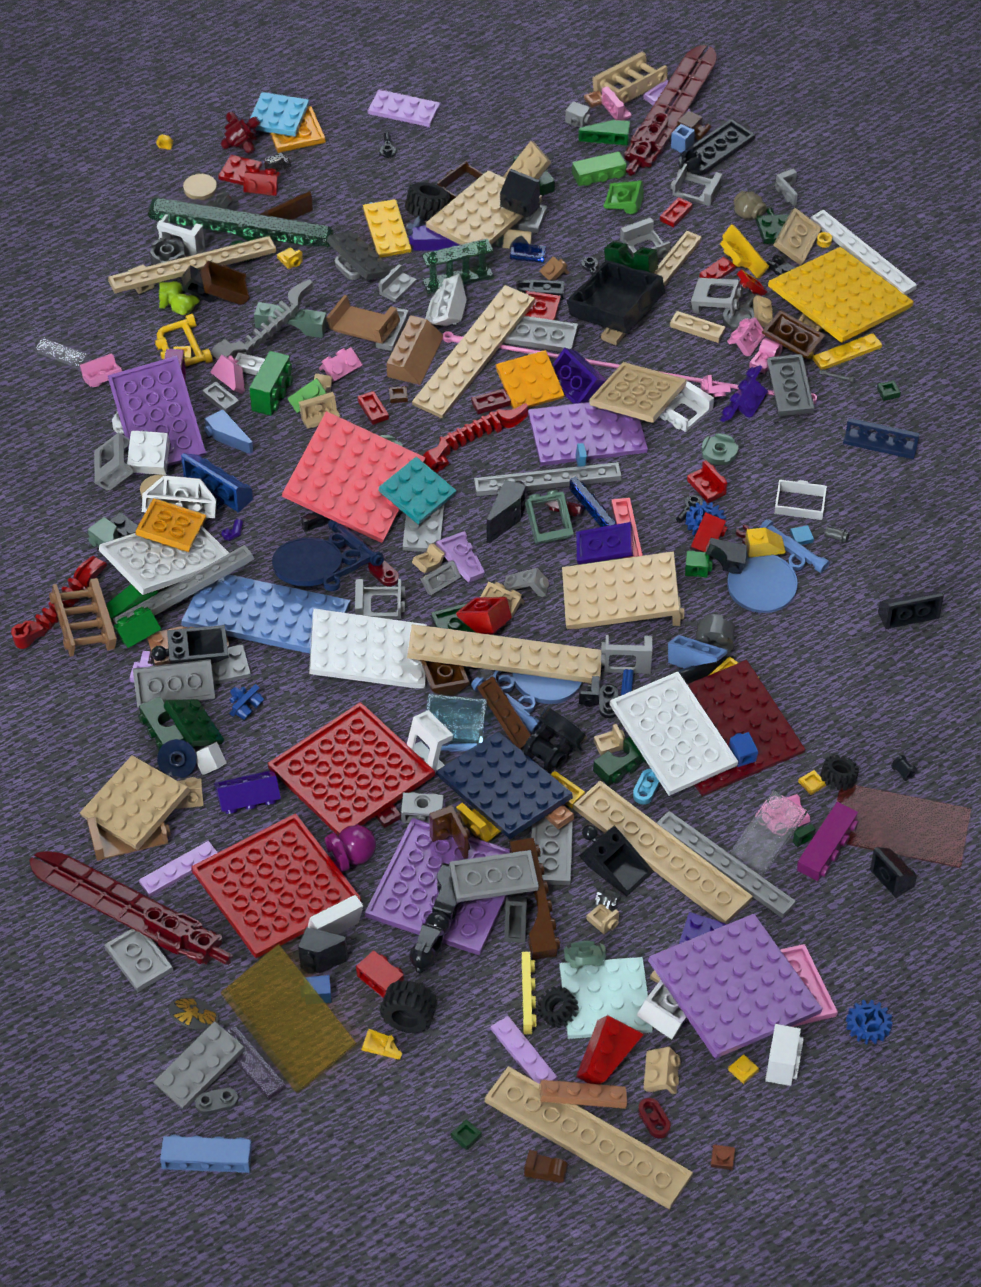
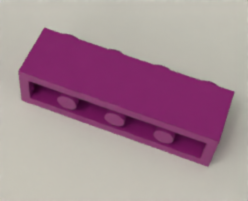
(828, 841)

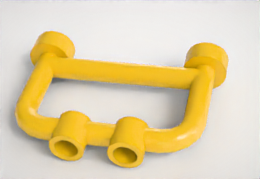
(186, 324)

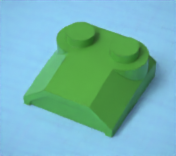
(625, 196)

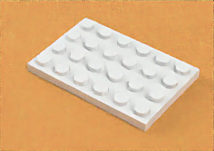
(154, 565)
(363, 649)
(673, 733)

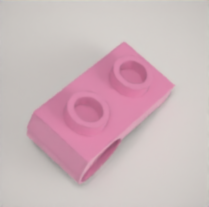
(767, 349)

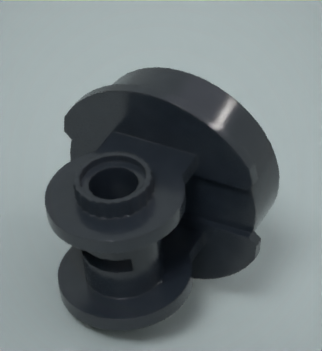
(557, 726)

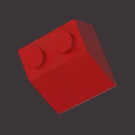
(485, 614)

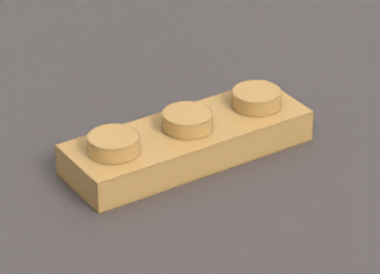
(697, 326)

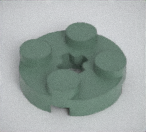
(717, 457)
(585, 953)

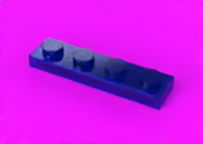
(588, 499)

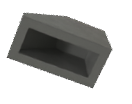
(515, 919)

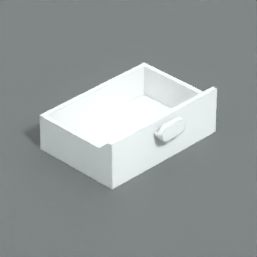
(801, 487)
(338, 917)

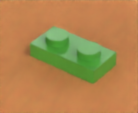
(309, 391)

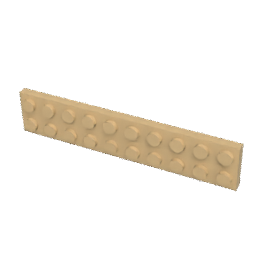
(473, 351)
(504, 653)
(665, 853)
(590, 1139)

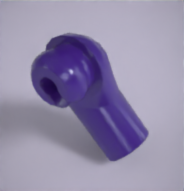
(229, 535)

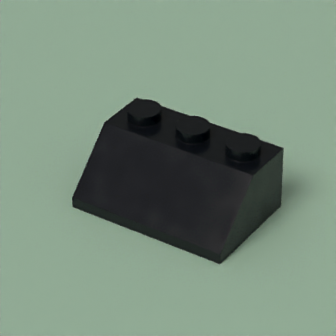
(910, 609)

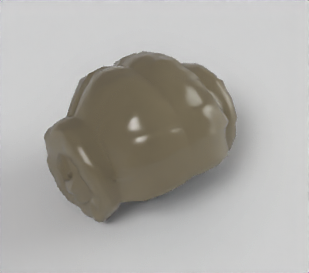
(749, 205)

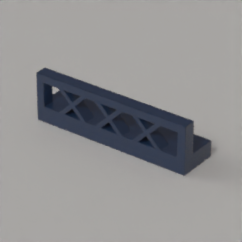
(881, 441)

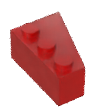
(606, 1049)

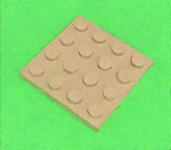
(638, 392)
(135, 802)

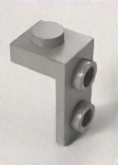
(783, 185)
(532, 578)

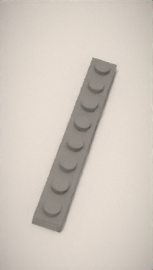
(550, 478)
(194, 583)
(730, 866)

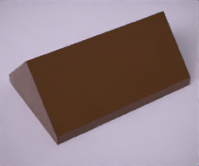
(292, 208)
(794, 334)
(445, 678)

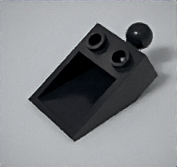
(506, 509)
(194, 645)
(619, 862)

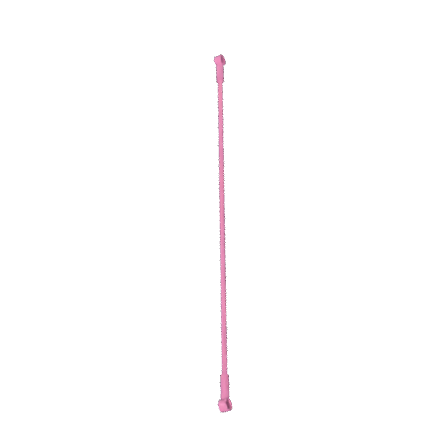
(454, 338)

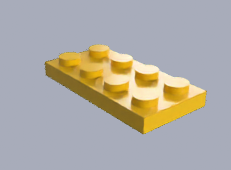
(386, 228)

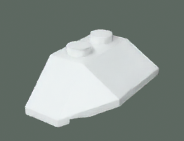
(447, 303)
(183, 492)

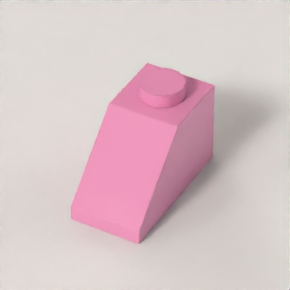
(230, 373)

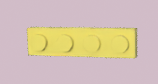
(528, 985)

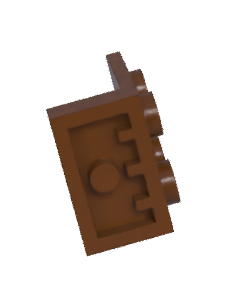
(447, 823)

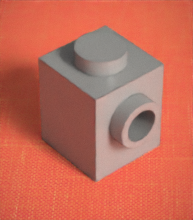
(577, 115)

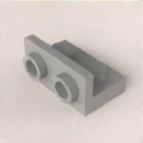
(396, 284)

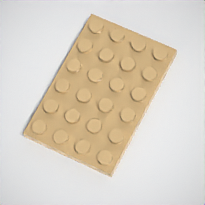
(475, 213)
(620, 590)

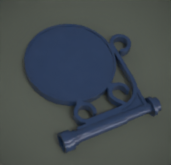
(319, 561)

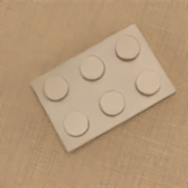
(531, 162)
(797, 236)

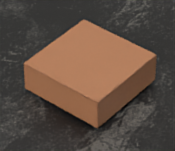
(594, 99)

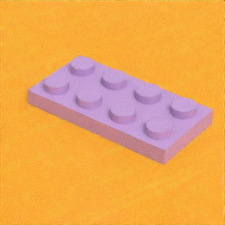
(404, 108)

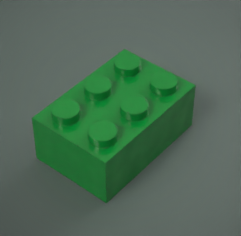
(271, 383)

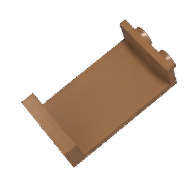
(362, 322)
(108, 846)

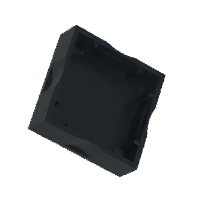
(616, 296)

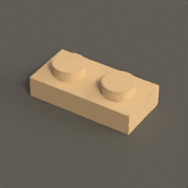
(762, 310)

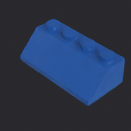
(232, 491)

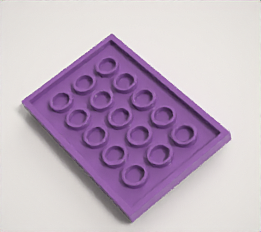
(158, 401)
(602, 432)

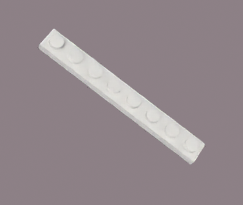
(863, 252)

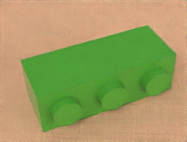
(599, 169)

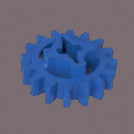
(699, 510)
(875, 1028)

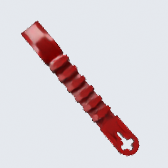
(436, 457)
(28, 631)

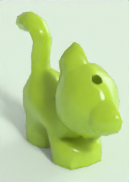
(171, 294)

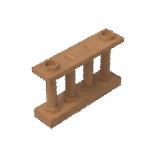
(97, 606)

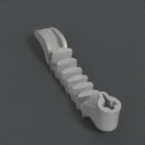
(295, 297)

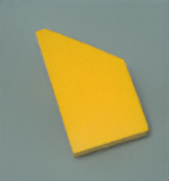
(380, 1044)

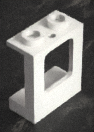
(192, 239)
(693, 398)
(433, 734)

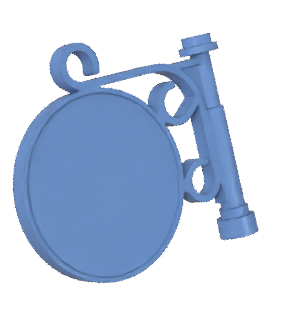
(770, 581)
(534, 689)

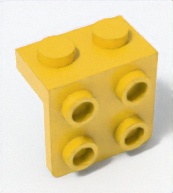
(477, 823)

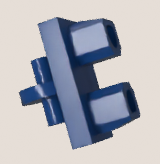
(240, 708)

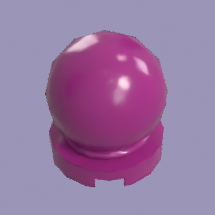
(352, 846)

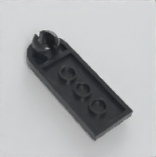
(715, 147)

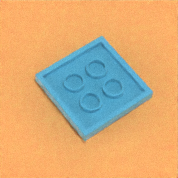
(280, 113)

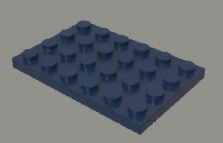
(504, 785)

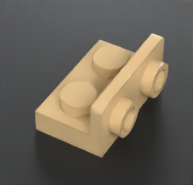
(498, 590)

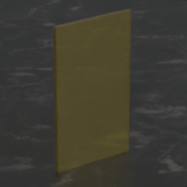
(288, 1018)

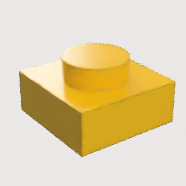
(743, 1069)

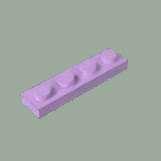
(175, 869)
(522, 1051)

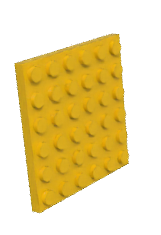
(840, 294)

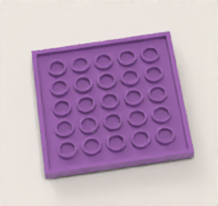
(410, 888)
(734, 985)

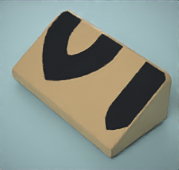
(515, 236)

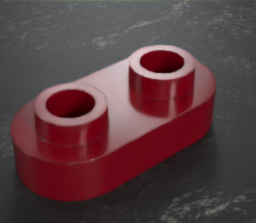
(382, 573)
(654, 1119)

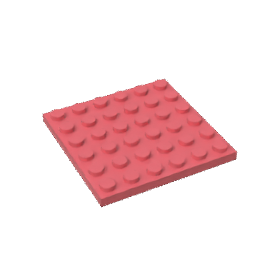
(343, 475)

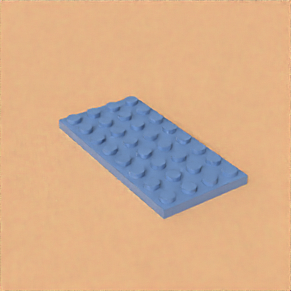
(260, 611)

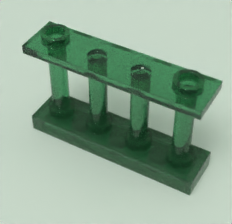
(456, 253)

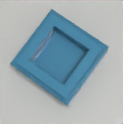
(581, 455)
(802, 535)

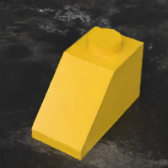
(763, 542)

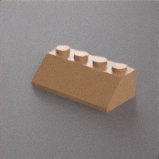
(414, 351)

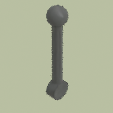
(851, 379)

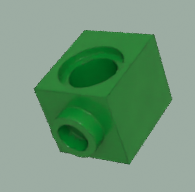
(697, 564)

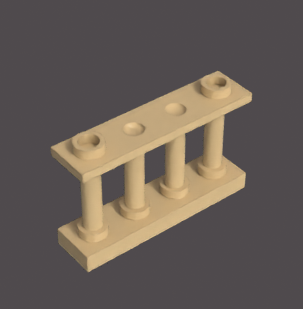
(626, 69)

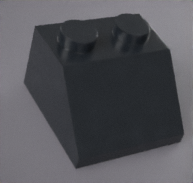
(520, 193)
(892, 871)
(321, 950)

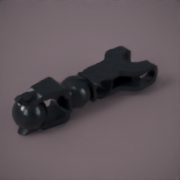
(436, 923)

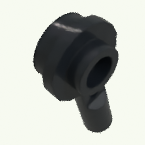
(387, 149)
(590, 264)
(689, 501)

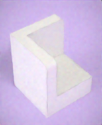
(210, 758)

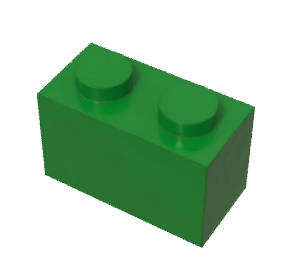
(137, 626)

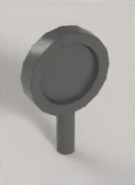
(743, 312)

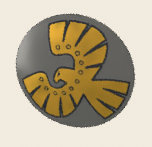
(192, 1013)

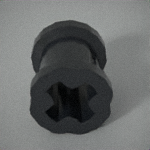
(904, 767)

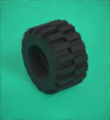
(426, 199)
(408, 1007)

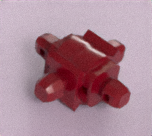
(240, 132)

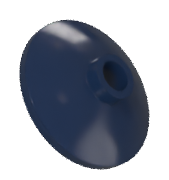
(168, 763)

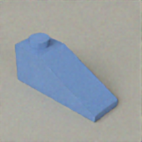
(226, 431)
(689, 652)

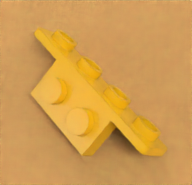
(742, 252)

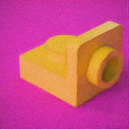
(290, 258)

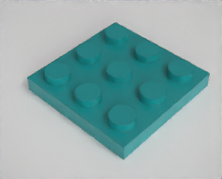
(417, 490)

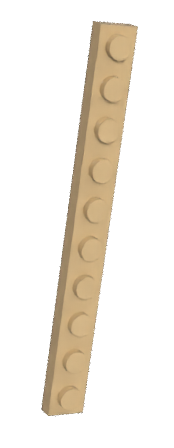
(177, 267)
(666, 269)

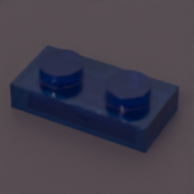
(528, 252)

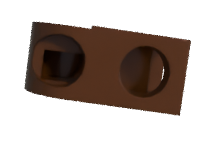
(545, 1167)

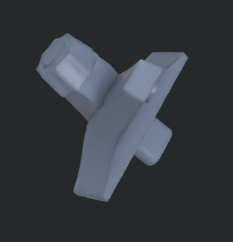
(418, 222)

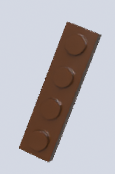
(504, 712)

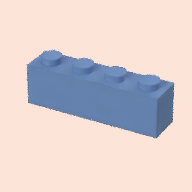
(206, 1154)

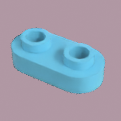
(646, 787)

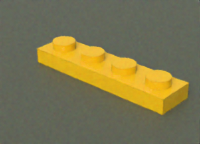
(847, 351)

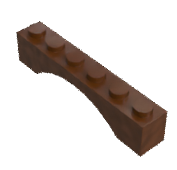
(541, 937)

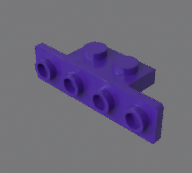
(747, 397)

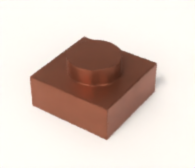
(722, 1157)

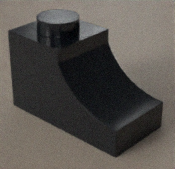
(729, 554)

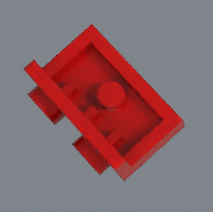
(261, 181)
(708, 482)

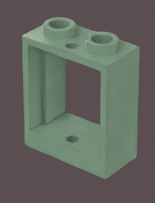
(556, 535)

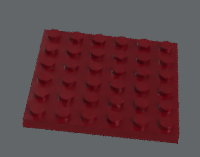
(741, 704)

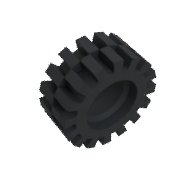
(839, 772)
(550, 1000)

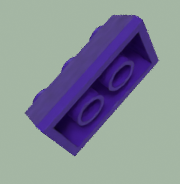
(577, 376)
(247, 791)

